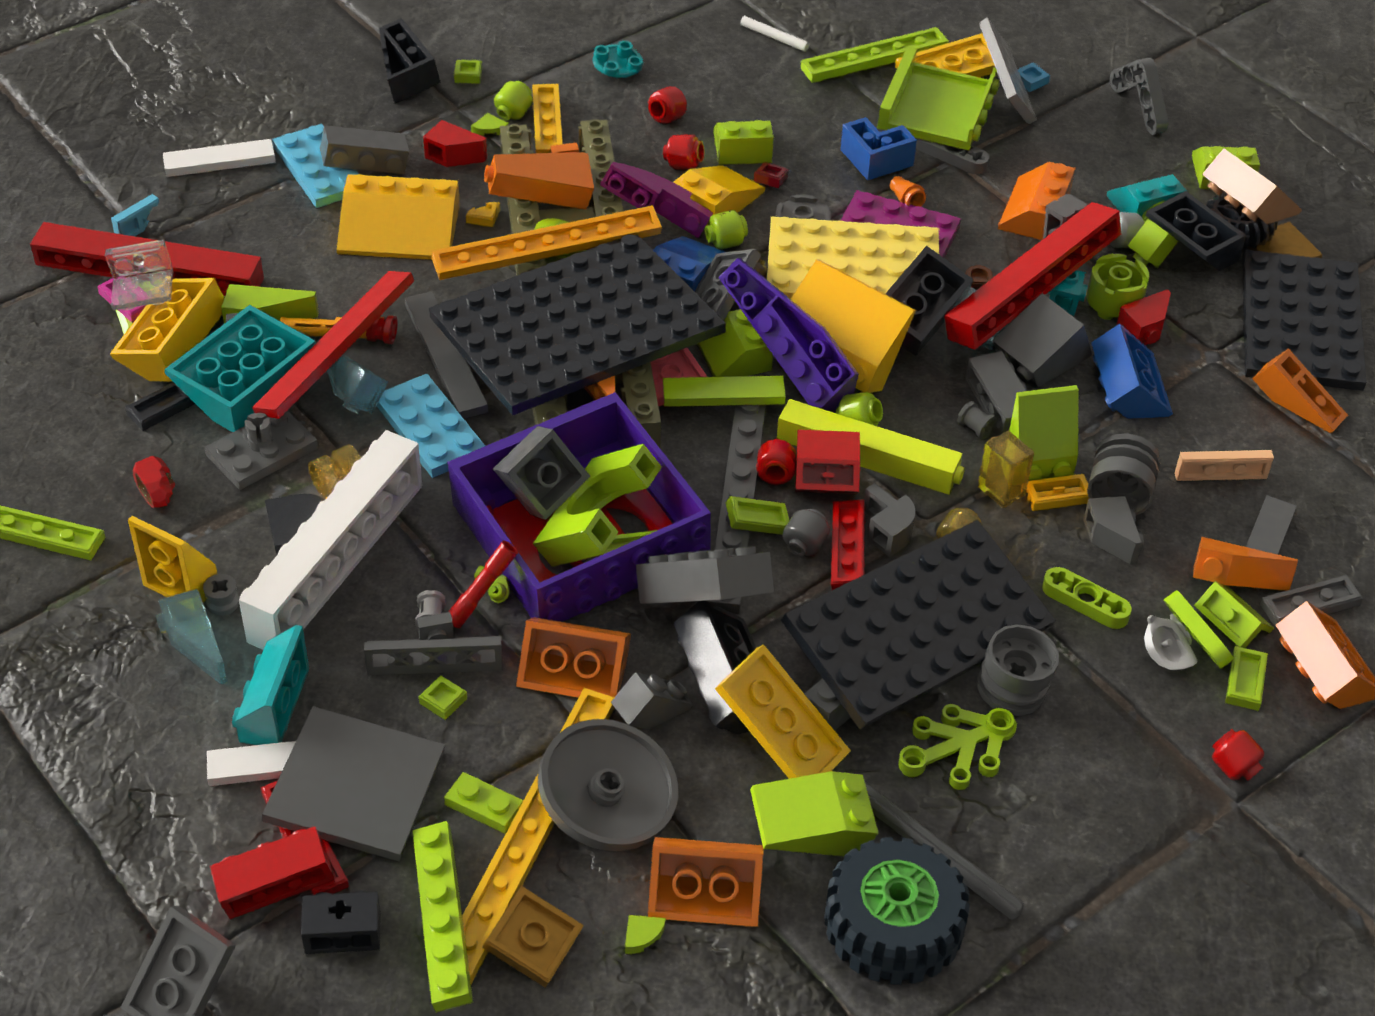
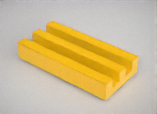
(1059, 492)

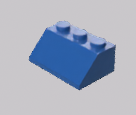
(1130, 375)

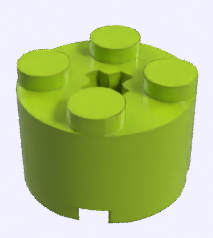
(1115, 284)

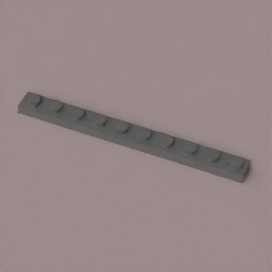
(739, 481)

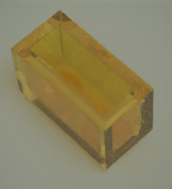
(1005, 469)

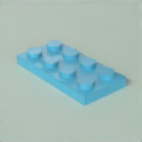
(303, 158)
(427, 417)

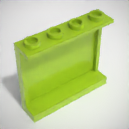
(937, 103)

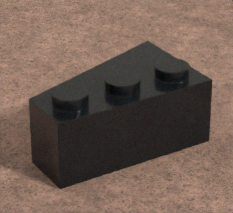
(407, 61)

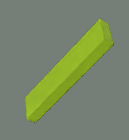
(723, 391)
(49, 533)

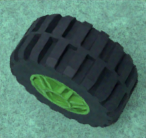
(896, 910)

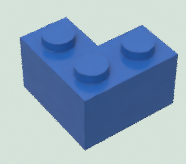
(875, 151)

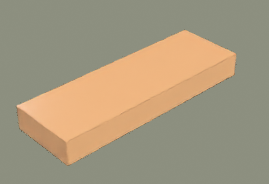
(1223, 465)

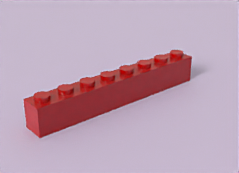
(85, 250)
(1032, 274)

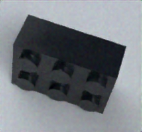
(932, 289)

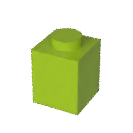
(1152, 244)

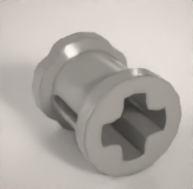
(430, 603)

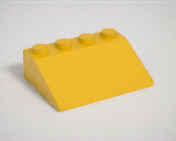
(397, 216)
(858, 318)

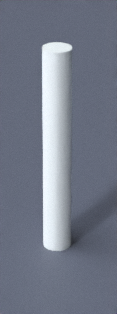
(775, 33)

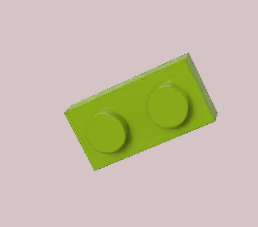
(483, 802)

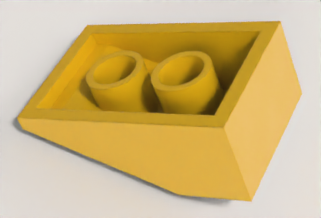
(719, 188)
(168, 562)

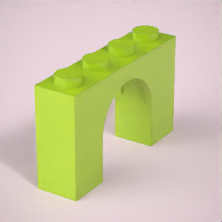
(579, 526)

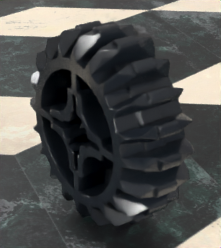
(1256, 232)

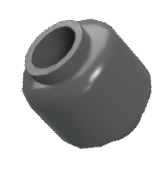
(806, 531)

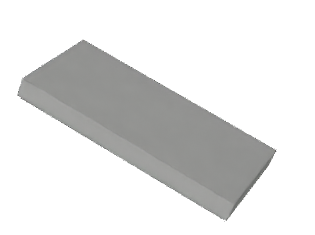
(1007, 71)

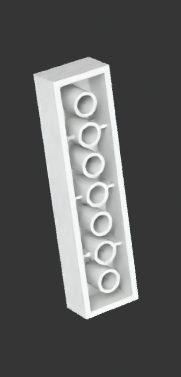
(332, 540)

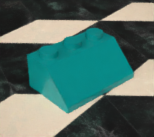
(273, 689)

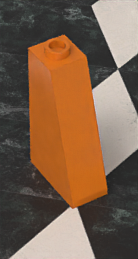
(542, 178)

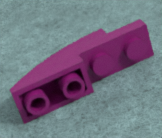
(648, 189)

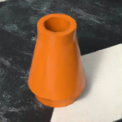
(908, 192)

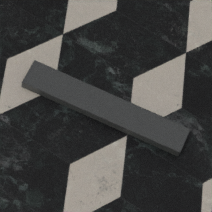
(447, 360)

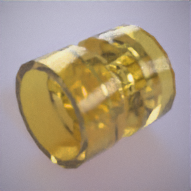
(329, 470)

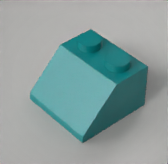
(1143, 195)

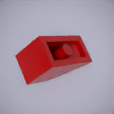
(1145, 316)

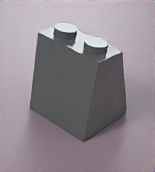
(1043, 342)

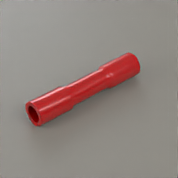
(493, 568)

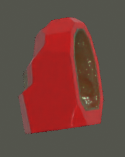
(154, 481)

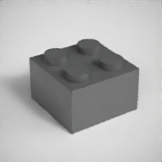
(541, 472)

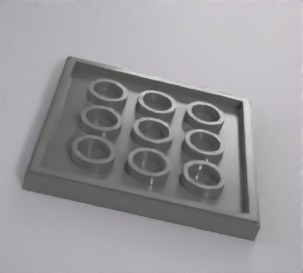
(354, 783)

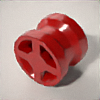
(383, 329)

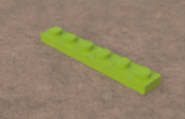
(869, 55)
(442, 917)

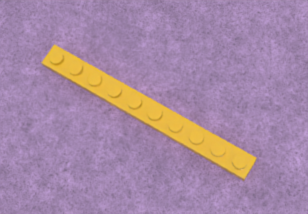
(518, 849)

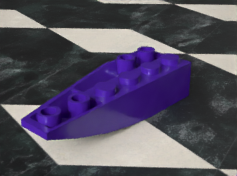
(793, 337)

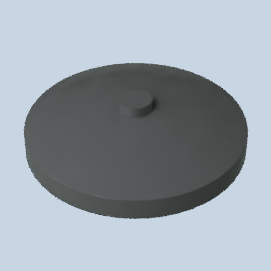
(608, 785)

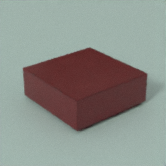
(771, 175)

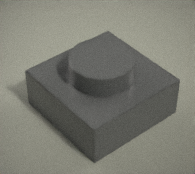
(435, 627)

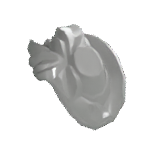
(1169, 643)

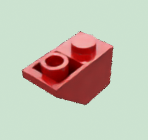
(454, 145)

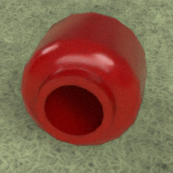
(667, 105)
(684, 152)
(776, 462)
(1238, 755)

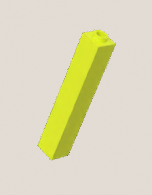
(880, 448)

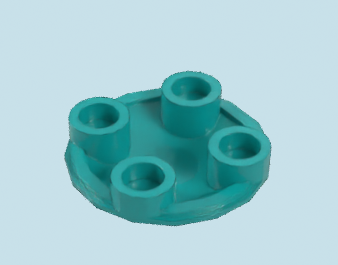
(617, 59)

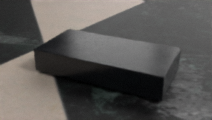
(158, 406)

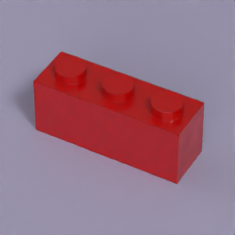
(271, 872)

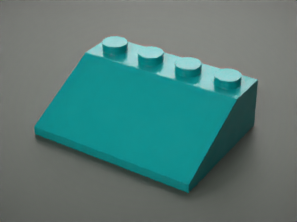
(238, 365)

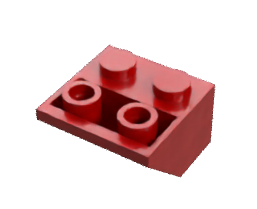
(828, 462)

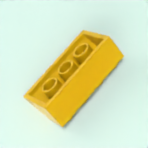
(171, 328)

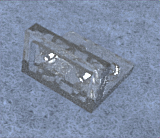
(140, 274)

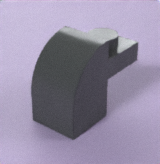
(890, 521)

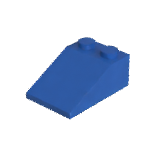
(687, 258)

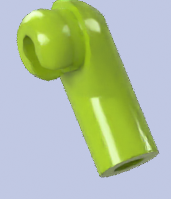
(499, 589)

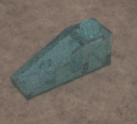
(356, 385)
(191, 632)

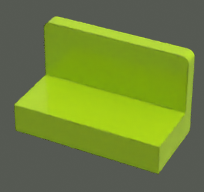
(1232, 614)

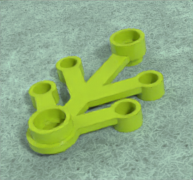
(959, 740)

